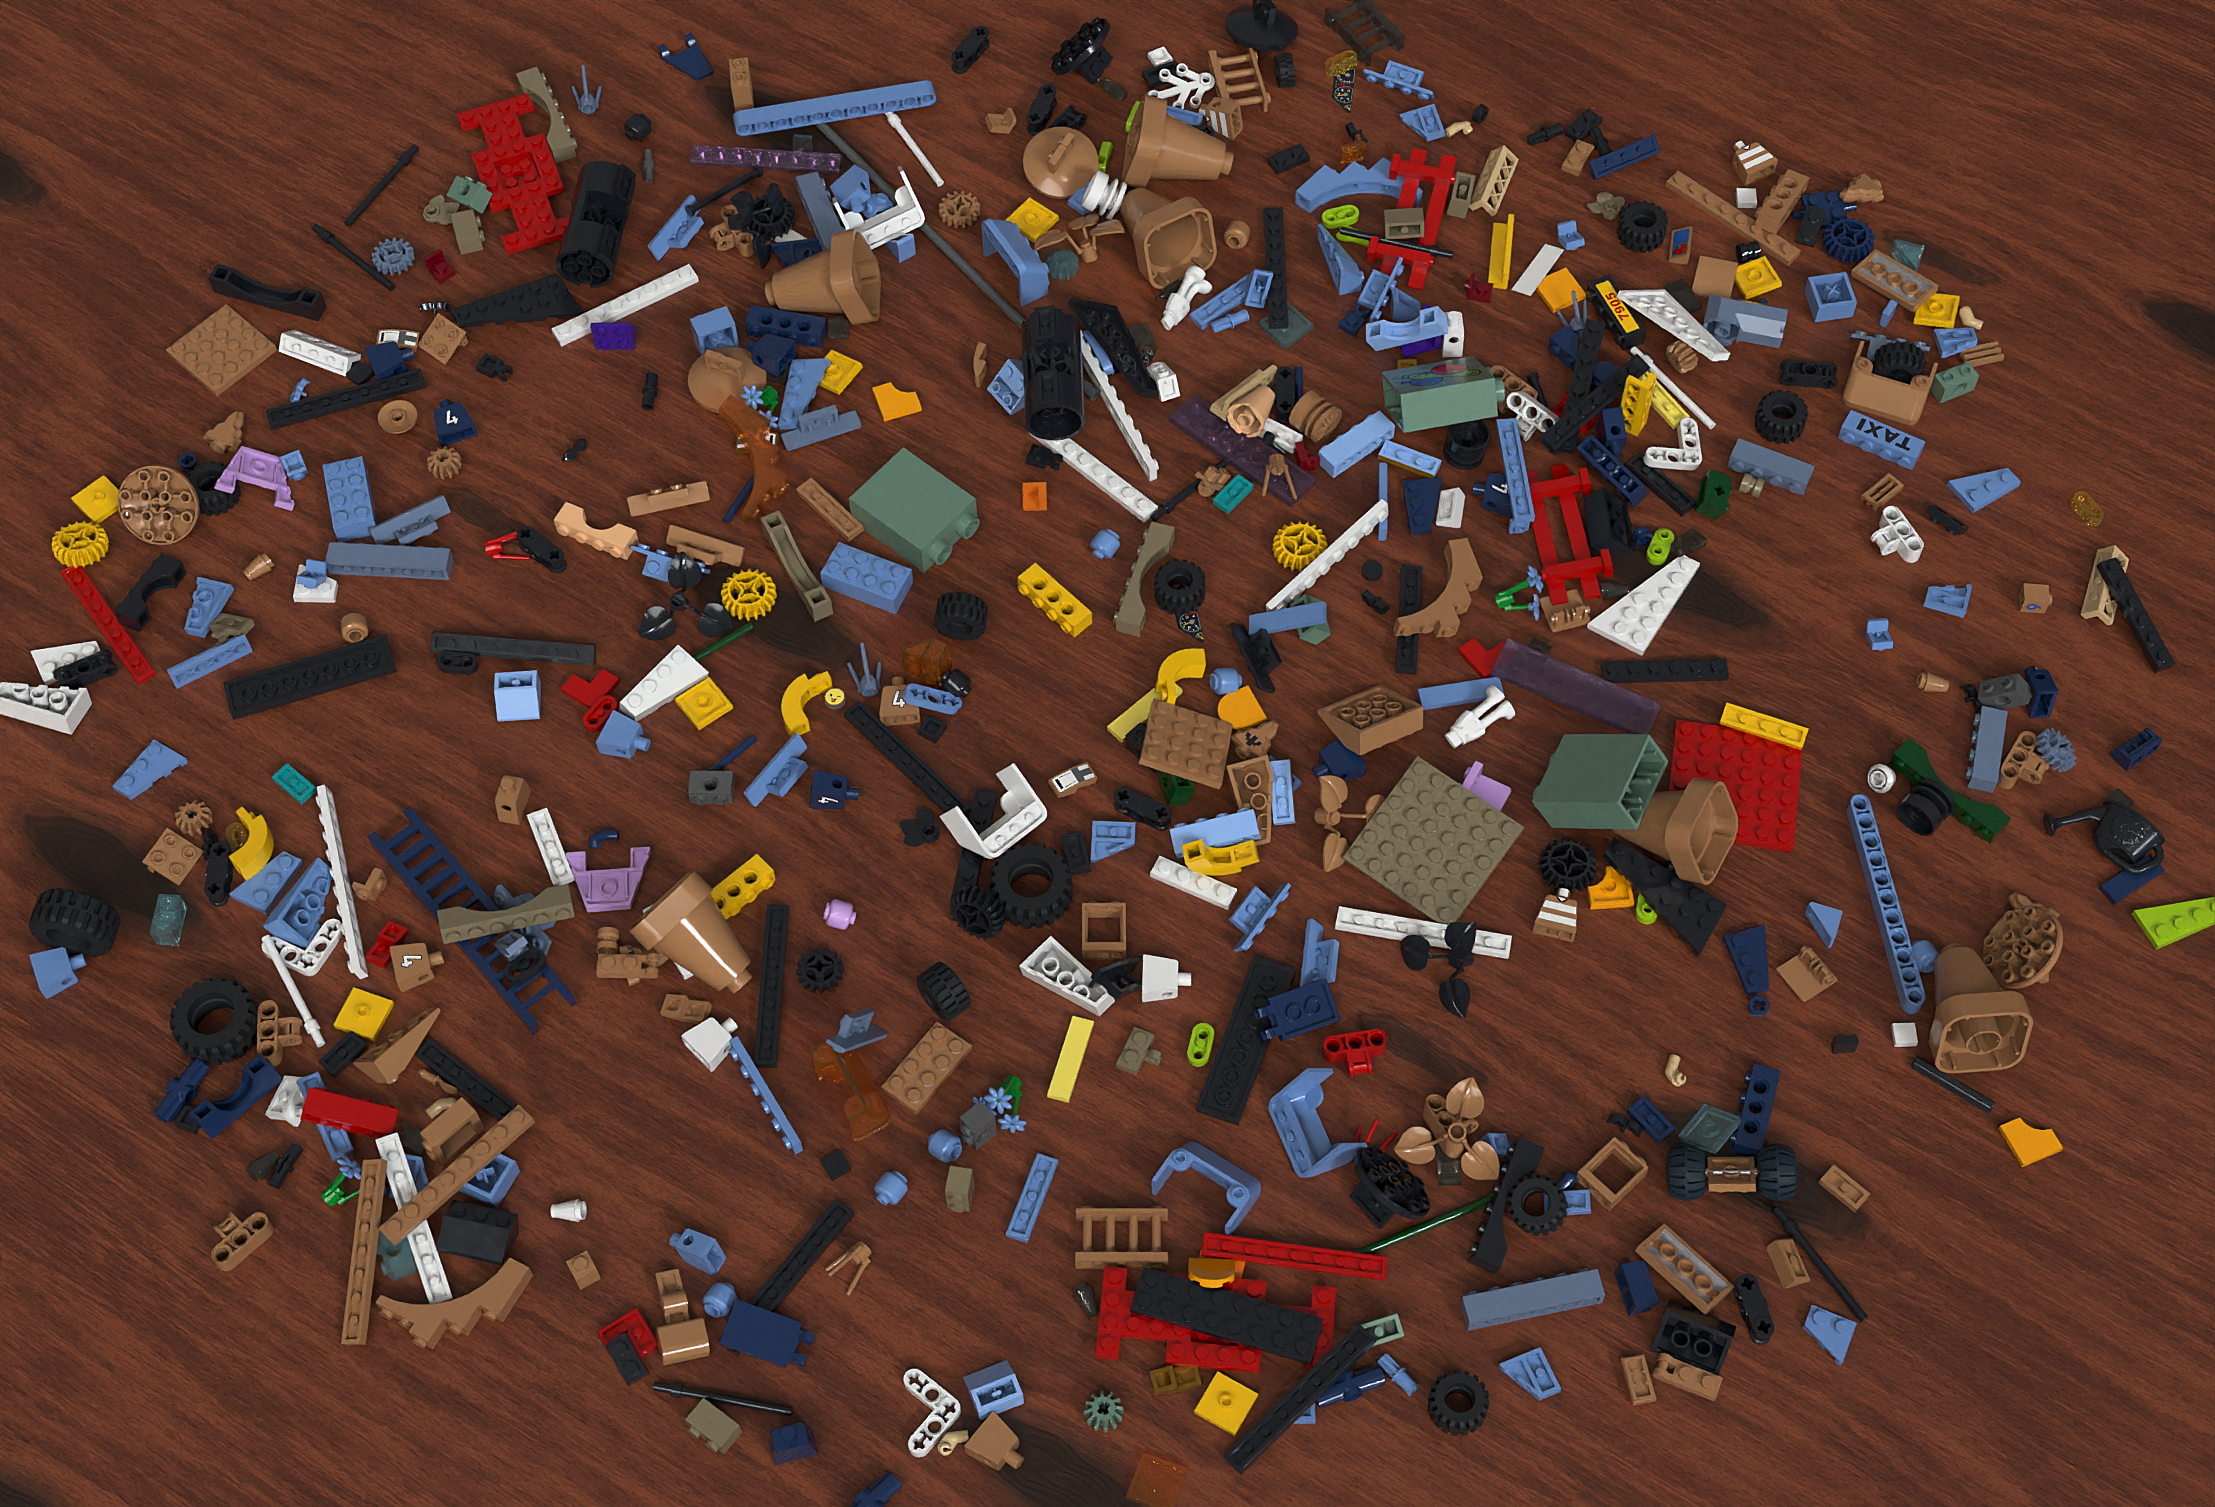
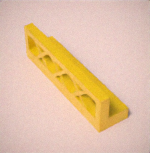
(1501, 253)
(1641, 406)
(1763, 726)

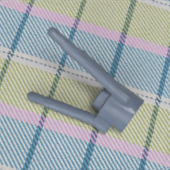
(587, 103)
(1577, 323)
(868, 685)

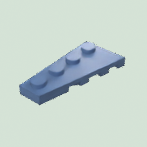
(800, 389)

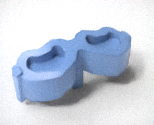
(295, 396)

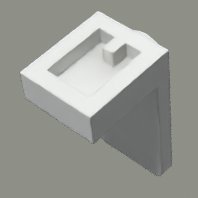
(1165, 380)

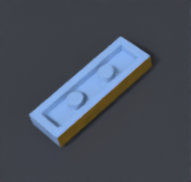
(1409, 459)
(1282, 793)

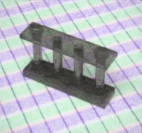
(1372, 15)

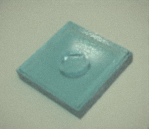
(1297, 327)
(1709, 1128)

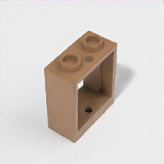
(741, 84)
(1103, 950)
(451, 1131)
(1597, 1188)

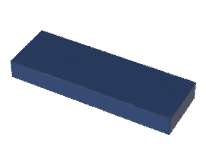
(2125, 883)

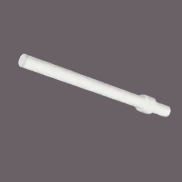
(895, 122)
(1674, 389)
(311, 1025)

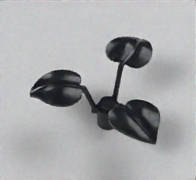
(744, 204)
(658, 624)
(1460, 938)

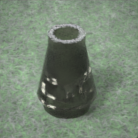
(1612, 589)
(260, 1167)
(1085, 1298)

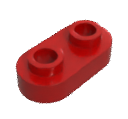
(598, 713)

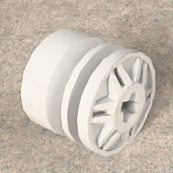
(1104, 195)

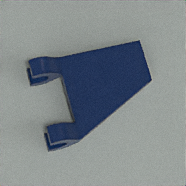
(689, 61)

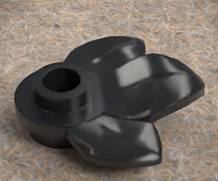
(917, 829)

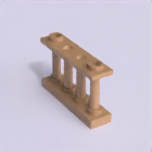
(1223, 90)
(1110, 1257)

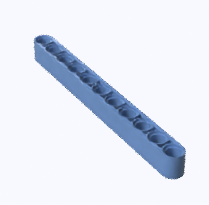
(834, 108)
(1885, 911)

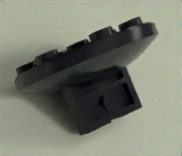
(1261, 26)
(1084, 51)
(1385, 1189)

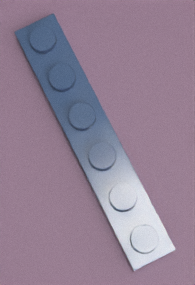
(1515, 470)
(769, 1103)

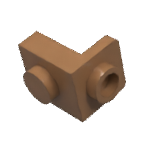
(1001, 123)
(373, 886)

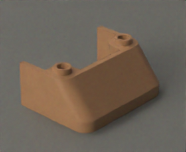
(1884, 395)

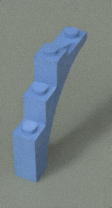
(1328, 184)

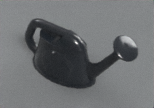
(2120, 835)

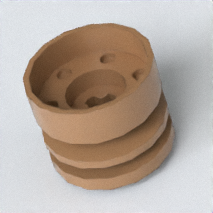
(1315, 416)

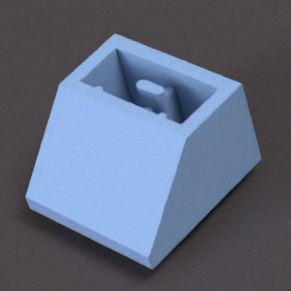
(1009, 386)
(517, 695)
(994, 1389)

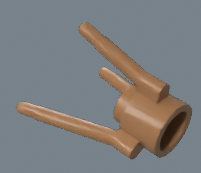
(1277, 467)
(856, 1254)

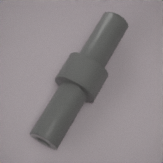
(648, 166)

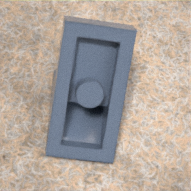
(511, 945)

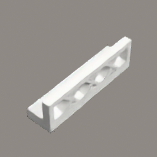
(317, 352)

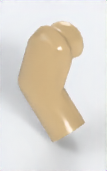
(1457, 126)
(1968, 319)
(1674, 1076)
(439, 1106)
(950, 1440)

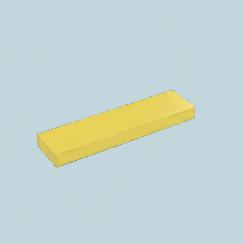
(1665, 404)
(1135, 714)
(1070, 1059)

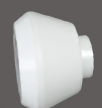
(1881, 778)

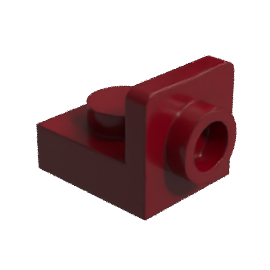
(439, 267)
(1478, 290)
(1303, 458)

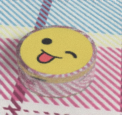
(835, 698)

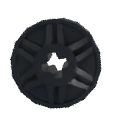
(1466, 444)
(1925, 807)

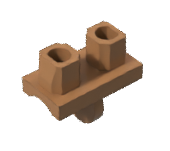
(1212, 480)

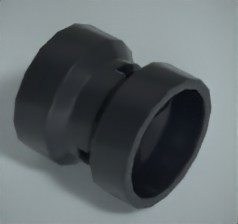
(1748, 251)

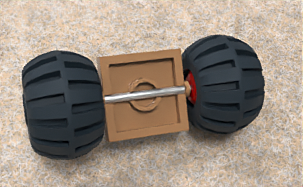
(1774, 1169)

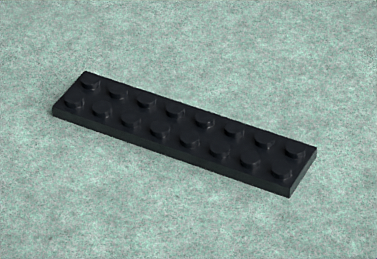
(309, 677)
(1242, 1045)
(1227, 1315)

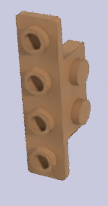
(668, 498)
(704, 547)

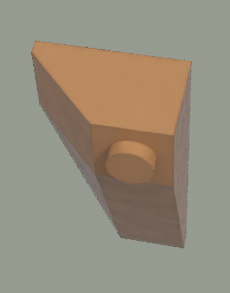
(1252, 789)
(392, 1057)

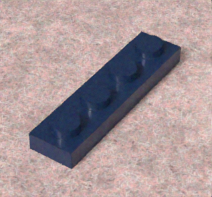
(1623, 157)

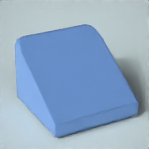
(1498, 1142)

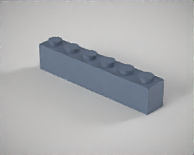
(818, 207)
(389, 561)
(1532, 1299)

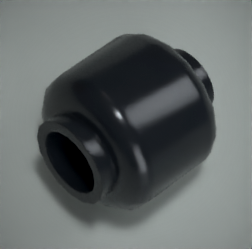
(637, 127)
(956, 683)

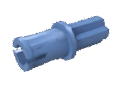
(1230, 321)
(1397, 1374)

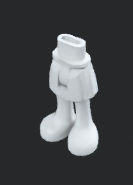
(1178, 303)
(1468, 725)

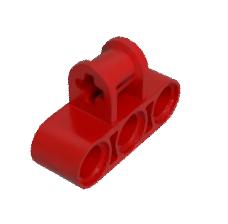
(1356, 1059)

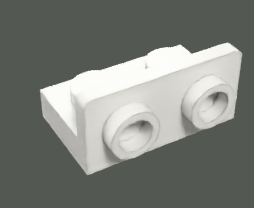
(287, 1102)

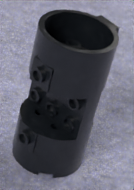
(596, 223)
(1052, 374)

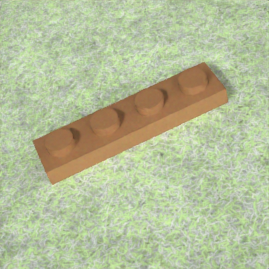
(830, 509)

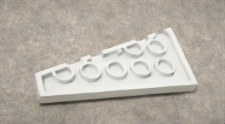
(1670, 315)
(1642, 612)

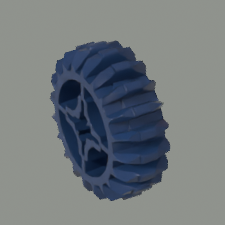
(1845, 245)

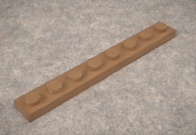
(1732, 217)
(456, 1175)
(364, 1252)

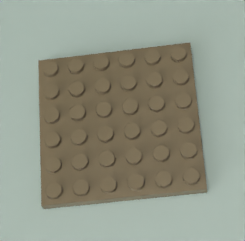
(1433, 843)

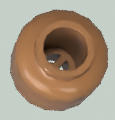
(1237, 234)
(354, 627)

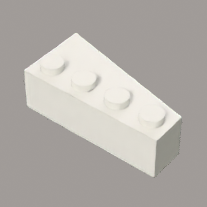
(663, 684)
(45, 706)
(1063, 974)

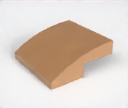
(1714, 277)

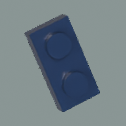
(1651, 1120)

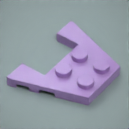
(257, 469)
(611, 887)

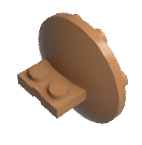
(1059, 162)
(721, 374)
(158, 504)
(2023, 947)

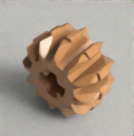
(1681, 356)
(444, 462)
(193, 817)

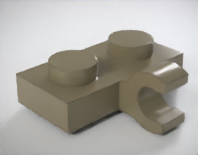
(229, 625)
(1137, 1051)

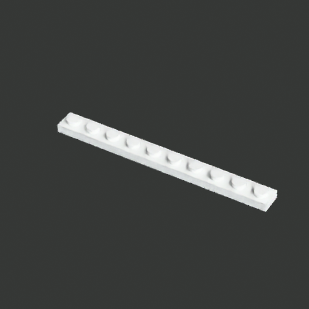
(1117, 411)
(343, 888)

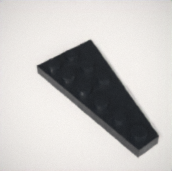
(524, 303)
(1113, 336)
(1674, 900)

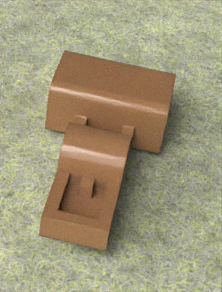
(680, 1337)

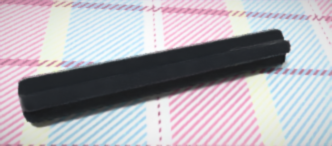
(1952, 1085)

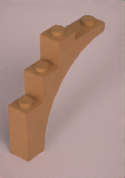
(1441, 615)
(460, 1315)

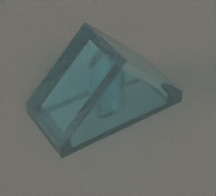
(1907, 253)

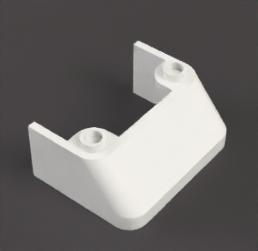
(890, 223)
(1023, 814)

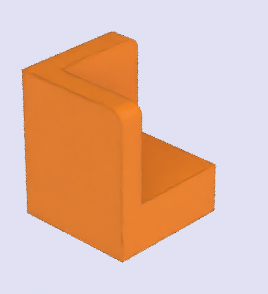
(1034, 496)

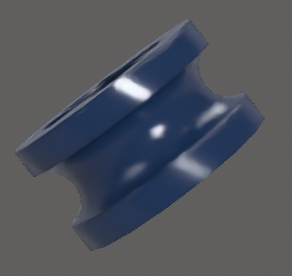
(183, 460)
(1642, 535)
(1758, 1000)

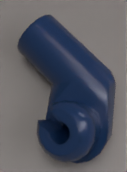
(596, 838)
(1567, 1181)

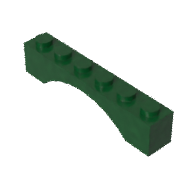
(1982, 818)

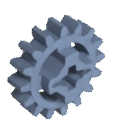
(393, 256)
(2056, 750)

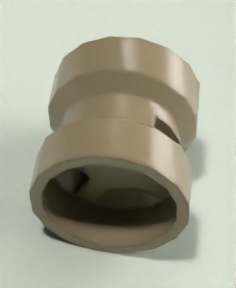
(1751, 485)

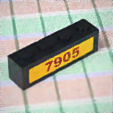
(1615, 313)

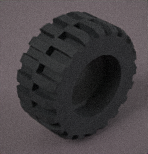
(1038, 861)
(74, 922)
(202, 1000)

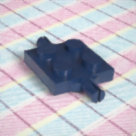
(1828, 201)

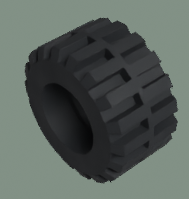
(1642, 215)
(1899, 361)
(1781, 429)
(216, 500)
(1179, 600)
(961, 616)
(943, 991)
(1532, 1186)
(1463, 1385)

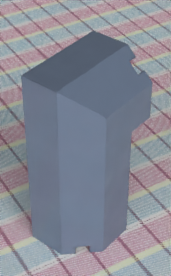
(1744, 321)

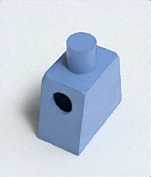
(852, 189)
(621, 737)
(56, 970)
(699, 1250)

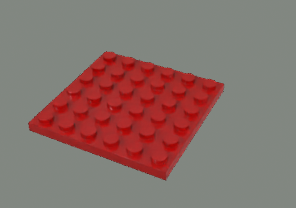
(1756, 772)

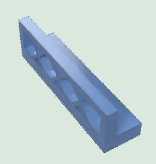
(209, 661)

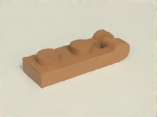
(627, 966)
(1687, 1377)

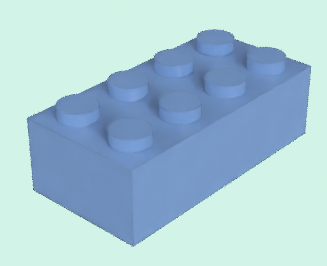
(350, 498)
(867, 577)

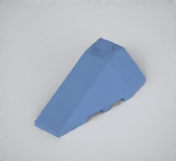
(1341, 265)
(300, 910)

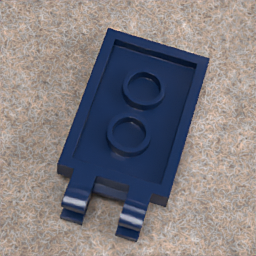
(1299, 1011)
(765, 1335)

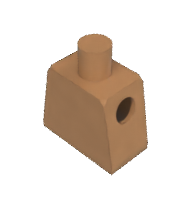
(512, 794)
(994, 1444)

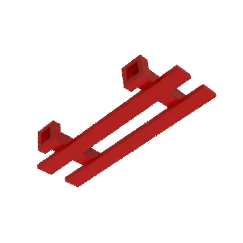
(1413, 173)
(1584, 566)

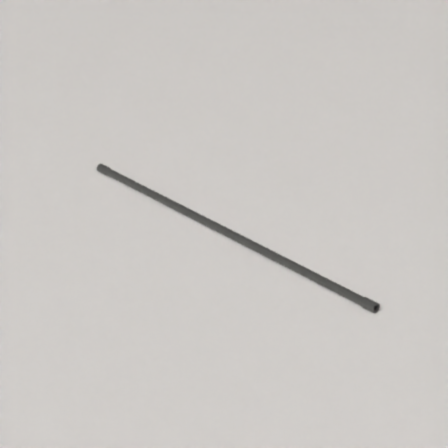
(1089, 390)

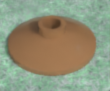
(395, 411)

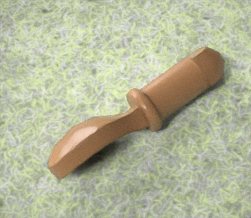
(436, 1079)

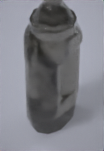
(1113, 89)
(1167, 290)

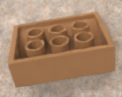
(1372, 718)

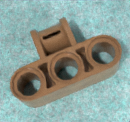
(732, 238)
(1511, 384)
(2026, 765)
(285, 1032)
(1440, 1120)
(232, 1232)

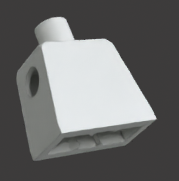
(1455, 330)
(1162, 978)
(710, 1041)

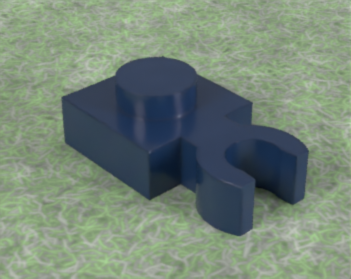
(1353, 322)

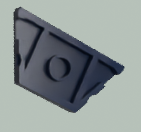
(795, 251)

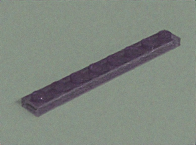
(766, 159)

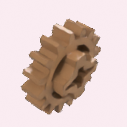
(959, 209)

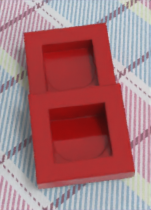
(390, 935)

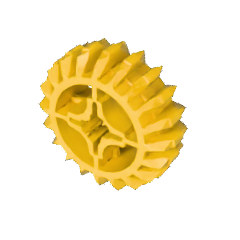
(1291, 537)
(80, 544)
(749, 601)

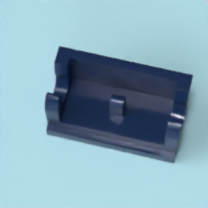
(2136, 749)
(1636, 1287)

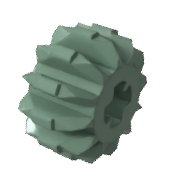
(1103, 1402)

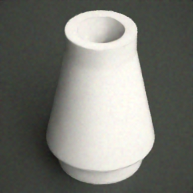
(571, 1210)

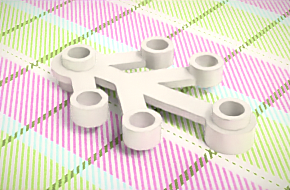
(1183, 87)

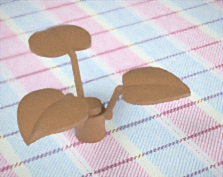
(1086, 248)
(1332, 794)
(1462, 1100)

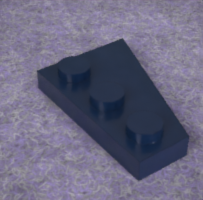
(1420, 503)
(1749, 958)

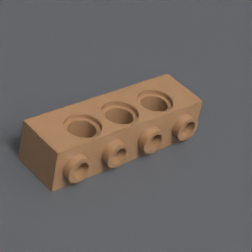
(1781, 201)

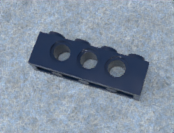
(803, 328)
(1612, 470)
(1766, 1080)

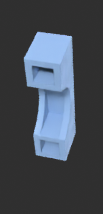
(1386, 334)

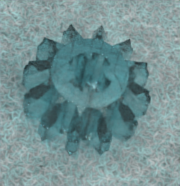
(1062, 264)

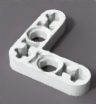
(1683, 454)
(310, 954)
(938, 1407)

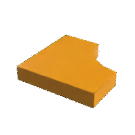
(895, 402)
(1611, 892)
(2029, 1143)

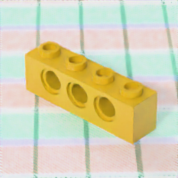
(1051, 590)
(753, 869)

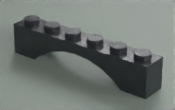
(299, 302)
(1491, 1246)

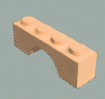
(615, 540)

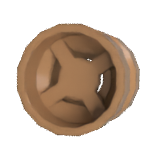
(607, 940)

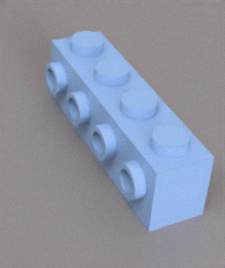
(1356, 443)
(1217, 832)

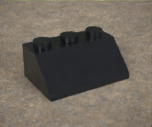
(1608, 523)
(477, 1232)
(1693, 1337)

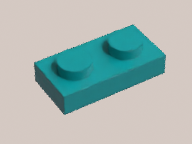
(1233, 493)
(294, 784)

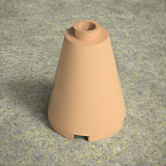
(1251, 412)

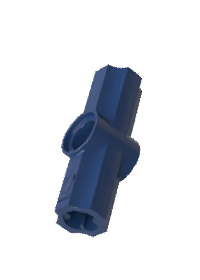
(181, 1090)
(1352, 1386)
(879, 1492)

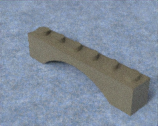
(558, 139)
(1156, 546)
(806, 584)
(463, 924)

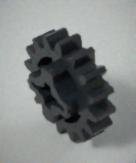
(810, 967)

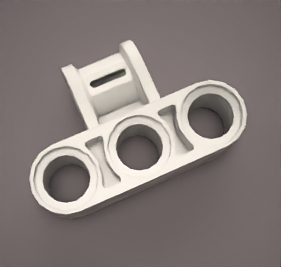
(1526, 422)
(1889, 537)

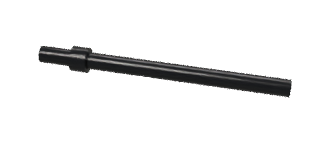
(403, 161)
(329, 238)
(1434, 250)
(1168, 506)
(1791, 1227)
(678, 1390)

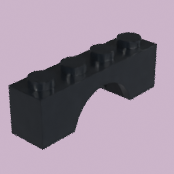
(163, 574)

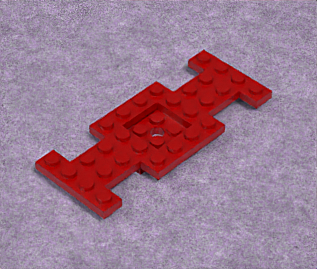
(511, 157)
(1191, 1347)

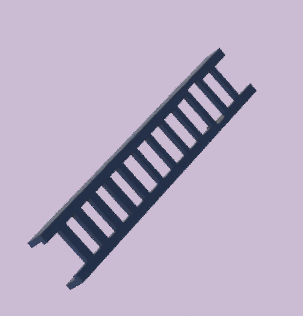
(432, 906)

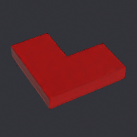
(1479, 658)
(589, 693)
(637, 1329)

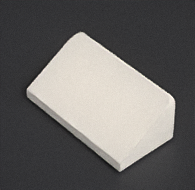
(1450, 508)

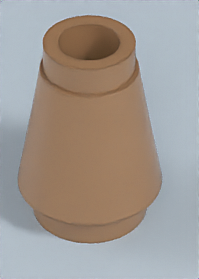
(259, 566)
(1931, 683)

